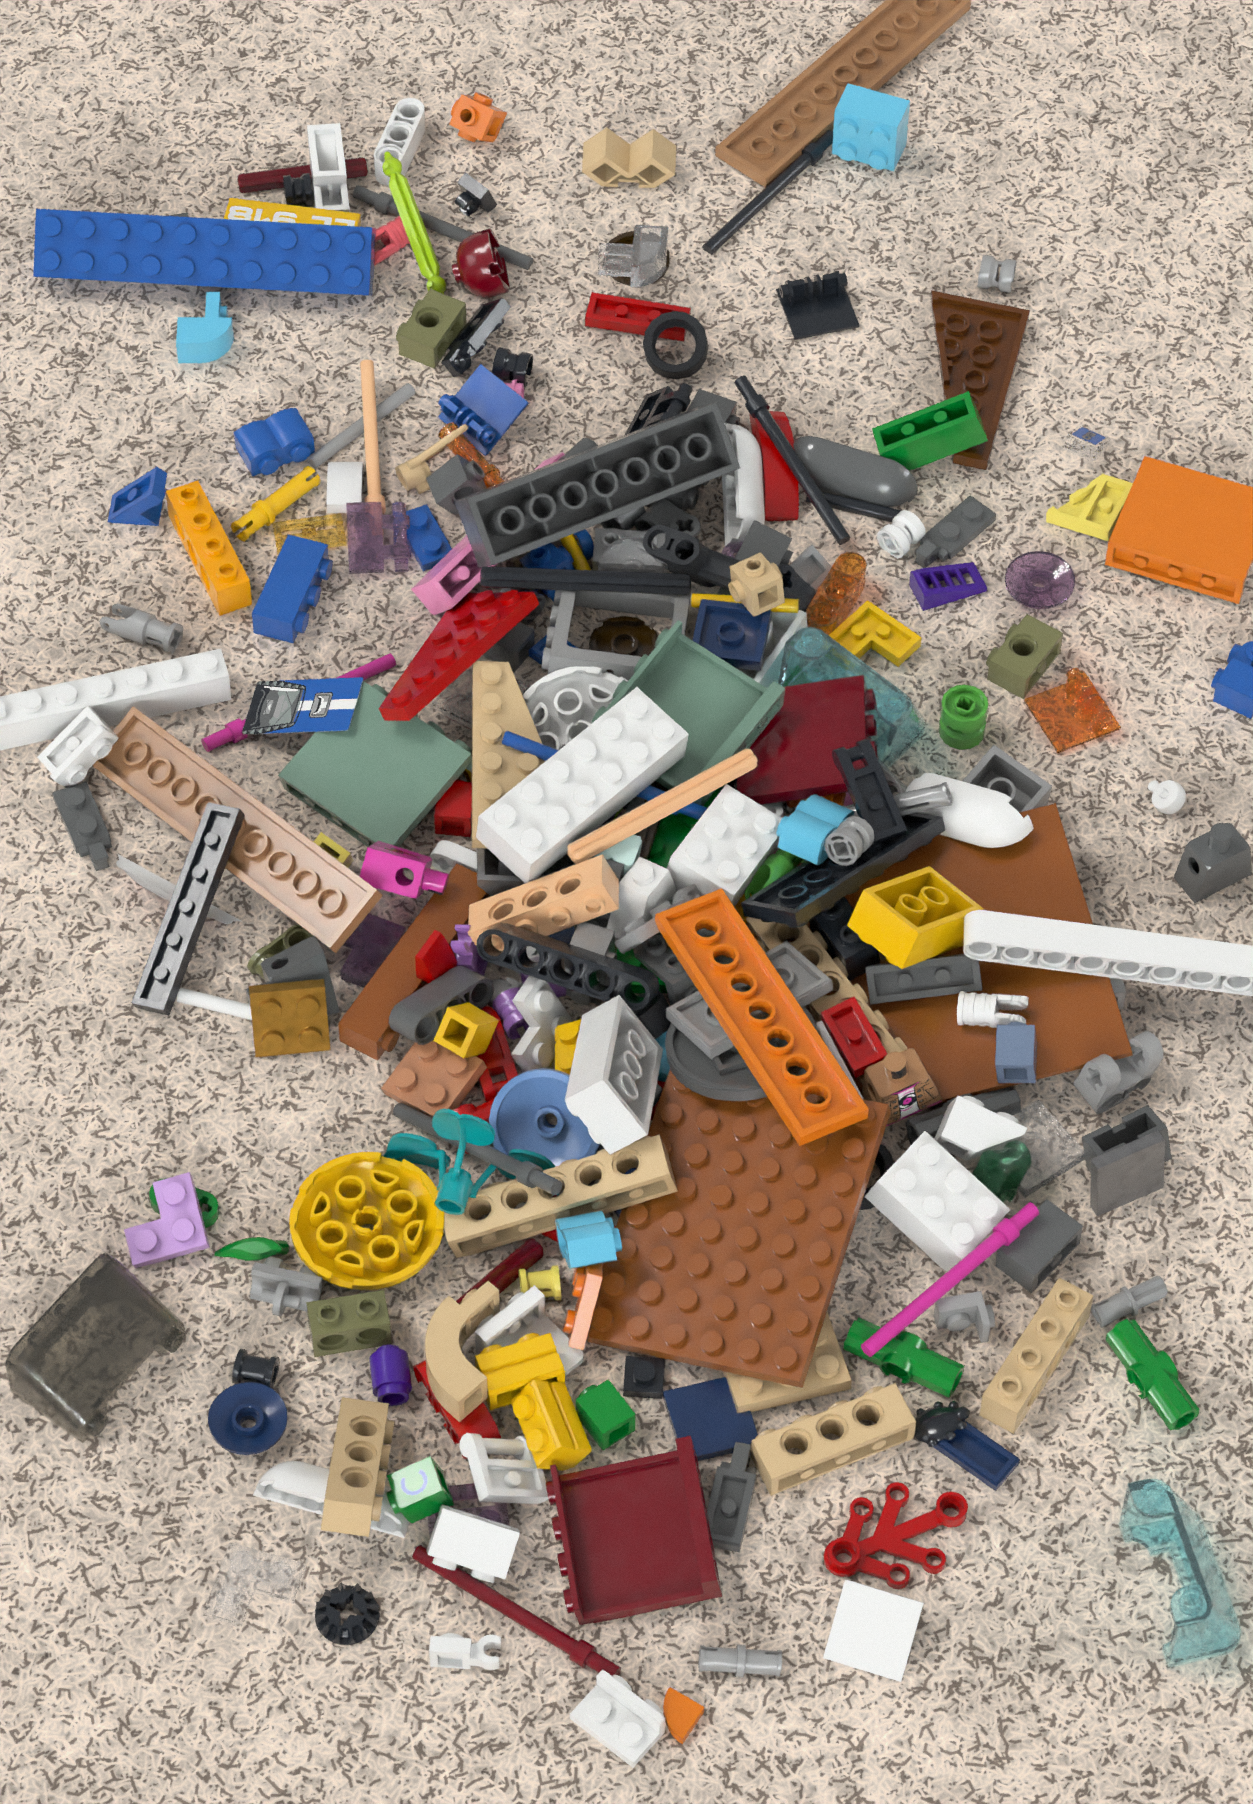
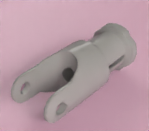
(143, 628)

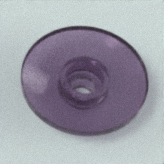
(1042, 569)

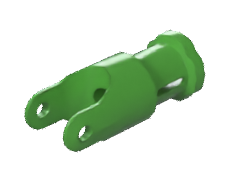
(772, 869)

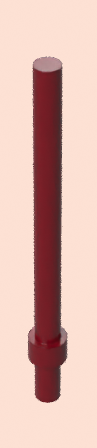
(580, 1651)

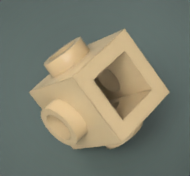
(756, 584)

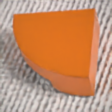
(680, 1714)

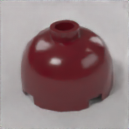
(481, 265)

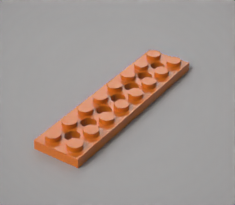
(751, 1035)

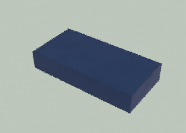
(979, 1456)

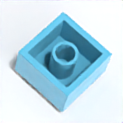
(870, 127)

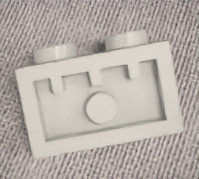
(620, 1718)

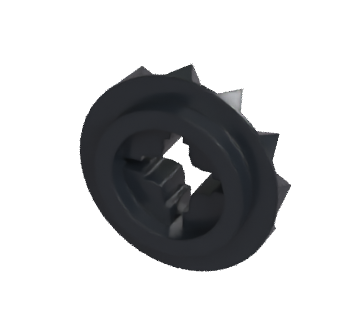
(356, 1627)

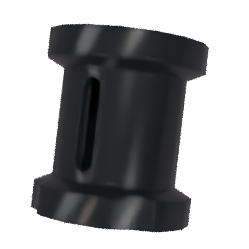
(255, 1369)

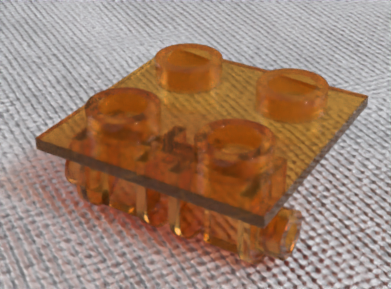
(1072, 712)

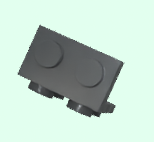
(661, 960)

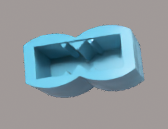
(809, 826)
(587, 1239)

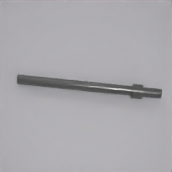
(385, 204)
(525, 1172)

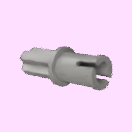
(1129, 1301)

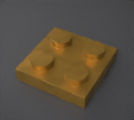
(289, 1018)

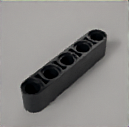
(550, 968)

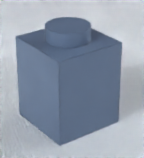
(1016, 1053)

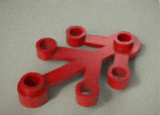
(892, 1538)

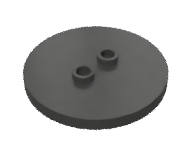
(718, 1078)

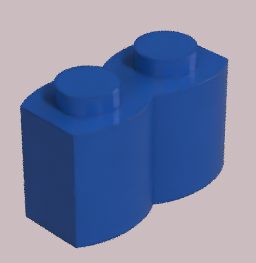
(274, 442)

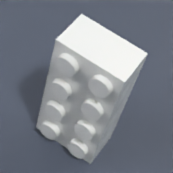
(614, 1075)

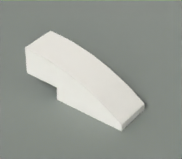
(328, 167)

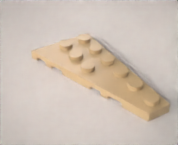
(497, 709)

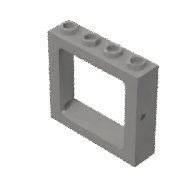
(559, 655)

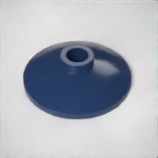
(243, 1403)

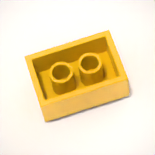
(912, 917)

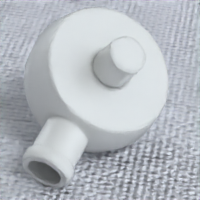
(1167, 796)

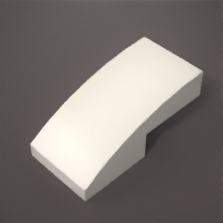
(343, 485)

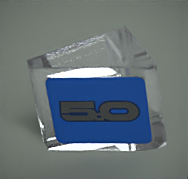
(1086, 443)

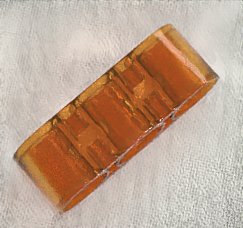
(837, 593)

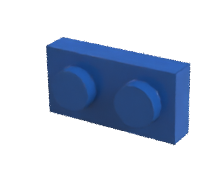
(426, 538)

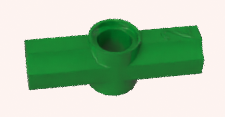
(907, 1358)
(1152, 1374)

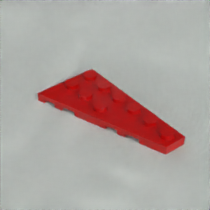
(454, 646)

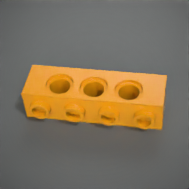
(208, 548)

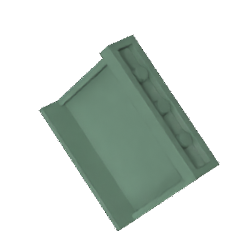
(705, 697)
(377, 773)

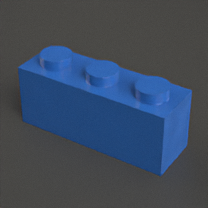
(292, 589)

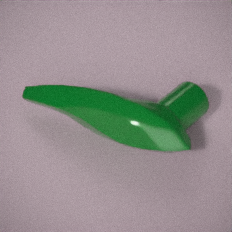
(254, 1249)

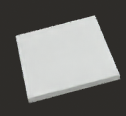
(873, 1630)

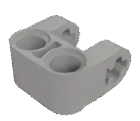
(1109, 1081)

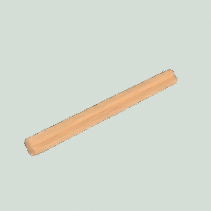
(662, 806)

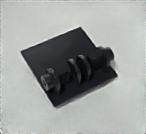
(817, 305)

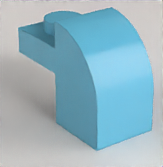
(205, 337)

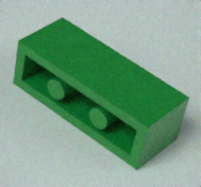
(931, 432)

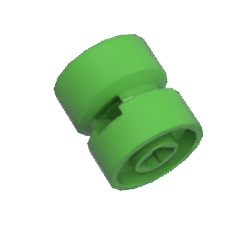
(963, 717)

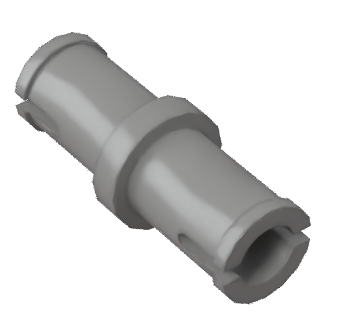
(740, 1660)

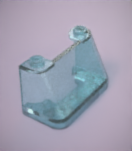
(817, 657)
(1202, 1608)

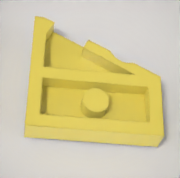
(1093, 508)

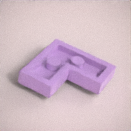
(178, 1230)

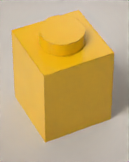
(466, 1030)

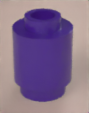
(390, 1375)

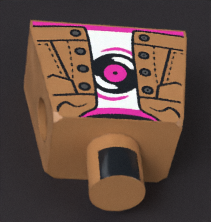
(902, 1084)

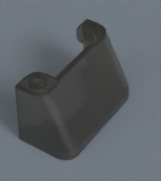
(90, 1346)

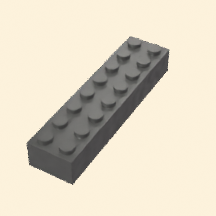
(597, 485)

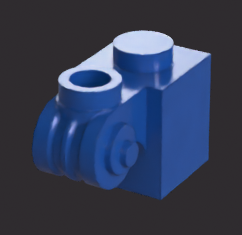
(1235, 683)

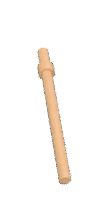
(371, 434)

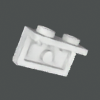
(78, 748)

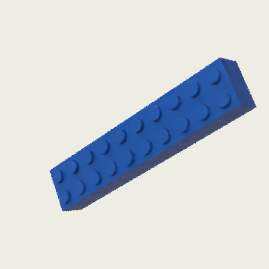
(204, 252)

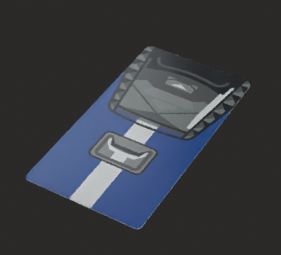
(302, 705)

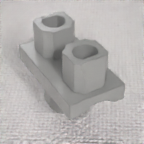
(284, 1287)

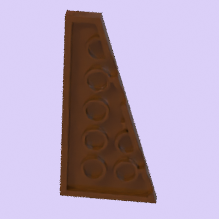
(978, 354)

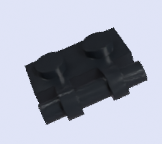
(661, 406)

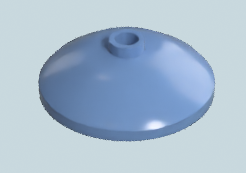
(521, 1120)

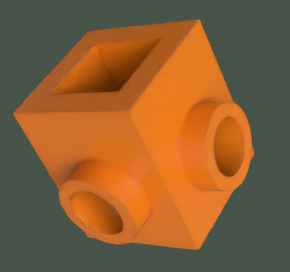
(477, 118)

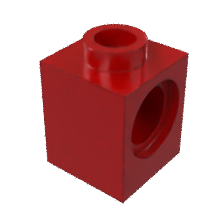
(454, 810)

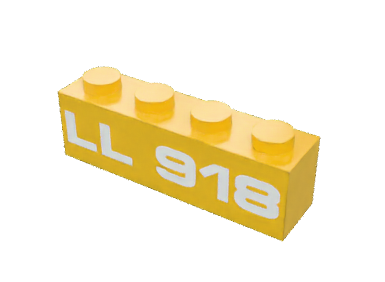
(273, 212)

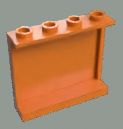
(1185, 530)

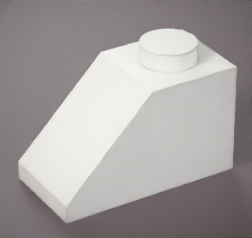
(639, 892)

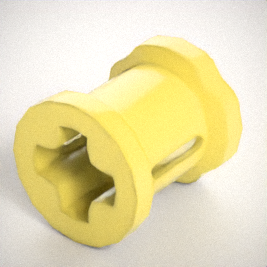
(546, 1281)

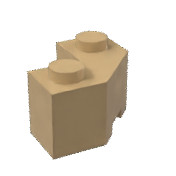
(644, 161)

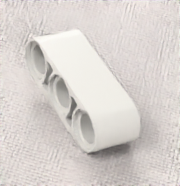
(400, 136)

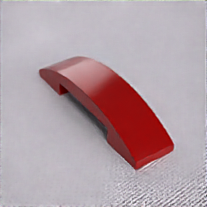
(779, 483)

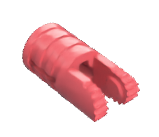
(393, 237)

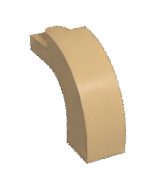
(450, 1375)

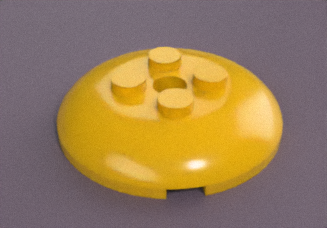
(359, 1192)

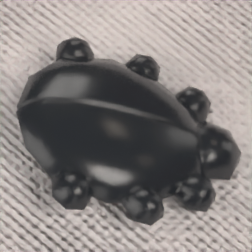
(940, 1422)

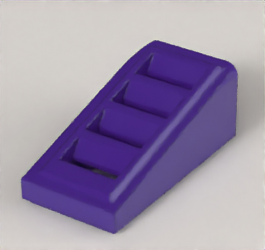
(939, 595)

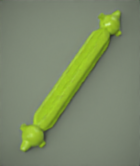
(413, 224)

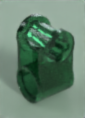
(1004, 1169)

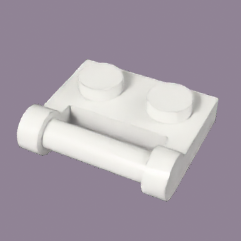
(502, 1478)

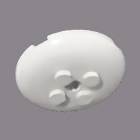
(567, 701)

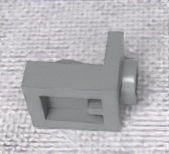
(962, 1310)

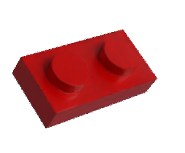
(853, 1035)

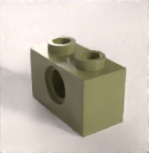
(431, 328)
(1024, 655)

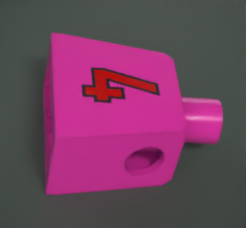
(385, 867)

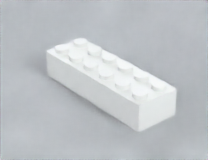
(582, 785)

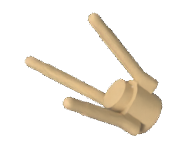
(416, 470)

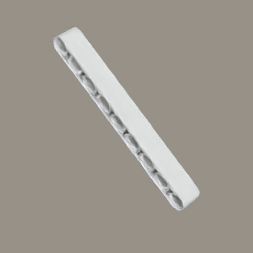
(1109, 952)

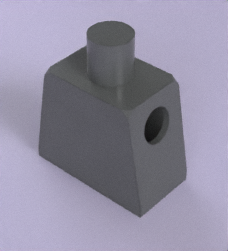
(1213, 862)
(300, 963)

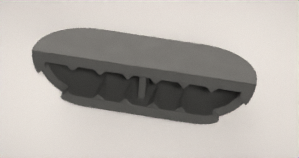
(855, 472)

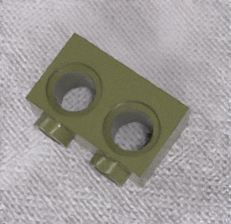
(349, 1323)

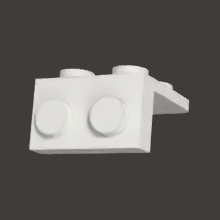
(521, 1317)

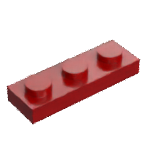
(630, 315)

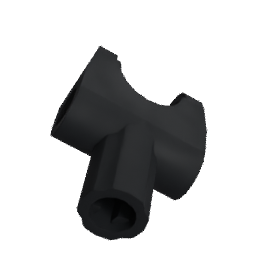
(689, 556)

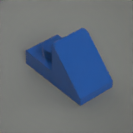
(140, 501)

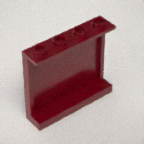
(799, 740)
(634, 1536)

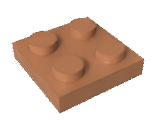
(433, 1078)

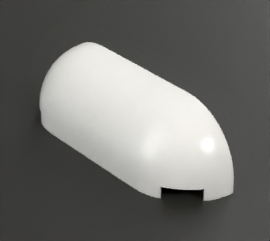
(743, 487)
(976, 813)
(305, 1486)

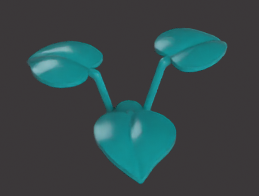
(456, 1185)

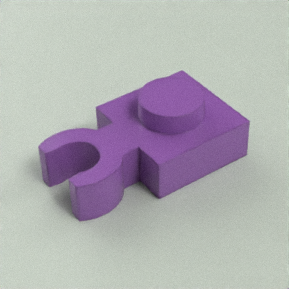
(466, 951)

